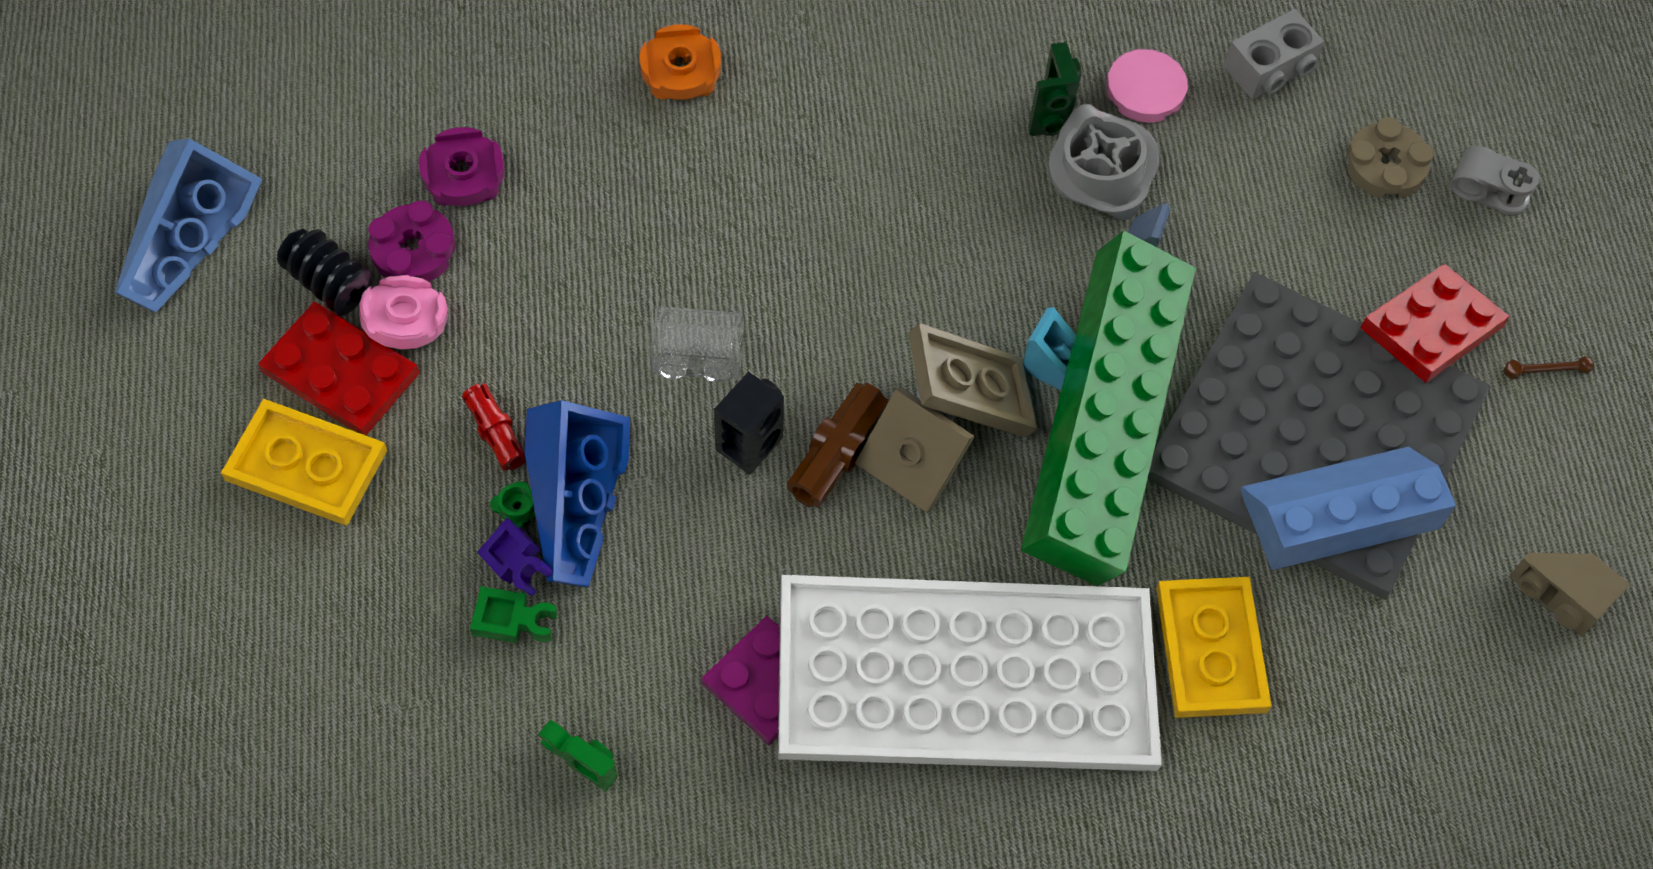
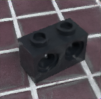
(749, 422)

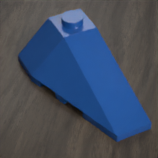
(572, 474)

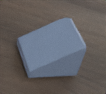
(1151, 224)

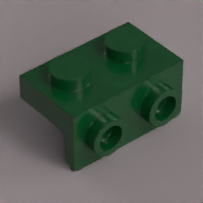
(1055, 94)

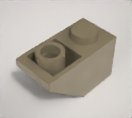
(1570, 586)

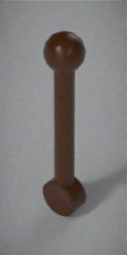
(1514, 368)

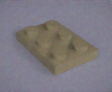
(972, 380)

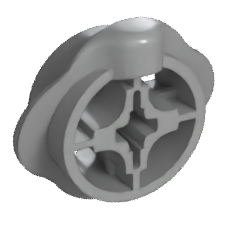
(1094, 160)

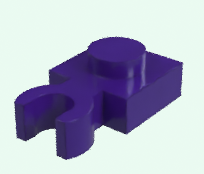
(513, 555)

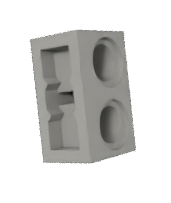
(1273, 54)

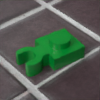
(505, 613)
(588, 759)

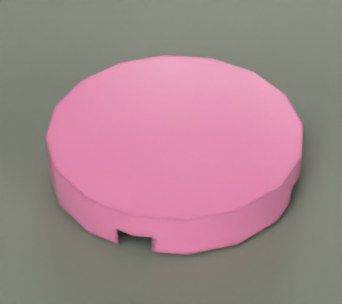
(1146, 85)
(403, 312)

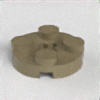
(1397, 141)

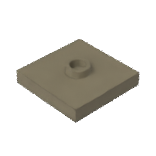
(914, 449)

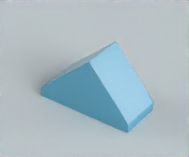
(1049, 349)

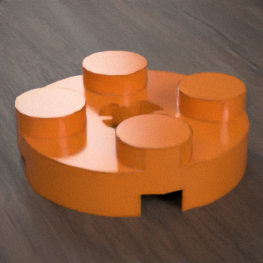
(677, 82)

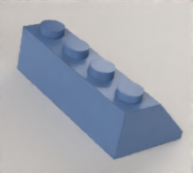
(1347, 506)

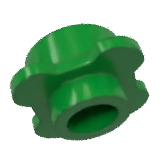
(511, 494)

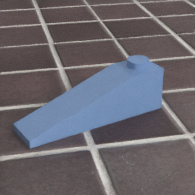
(184, 216)

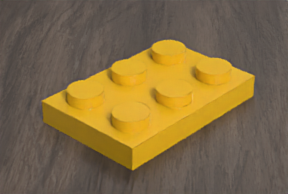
(304, 462)
(1213, 647)

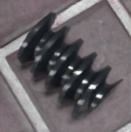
(324, 269)

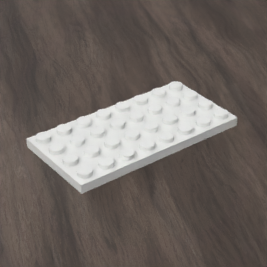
(967, 673)

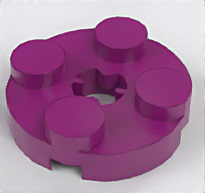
(466, 187)
(409, 222)

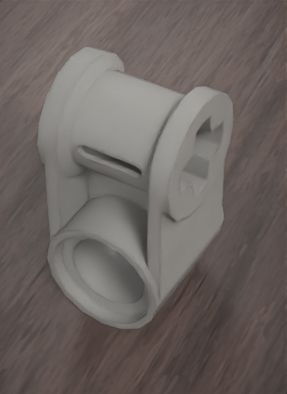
(1491, 179)

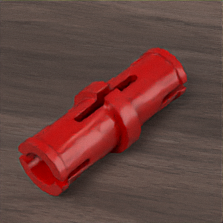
(494, 427)

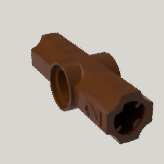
(837, 445)

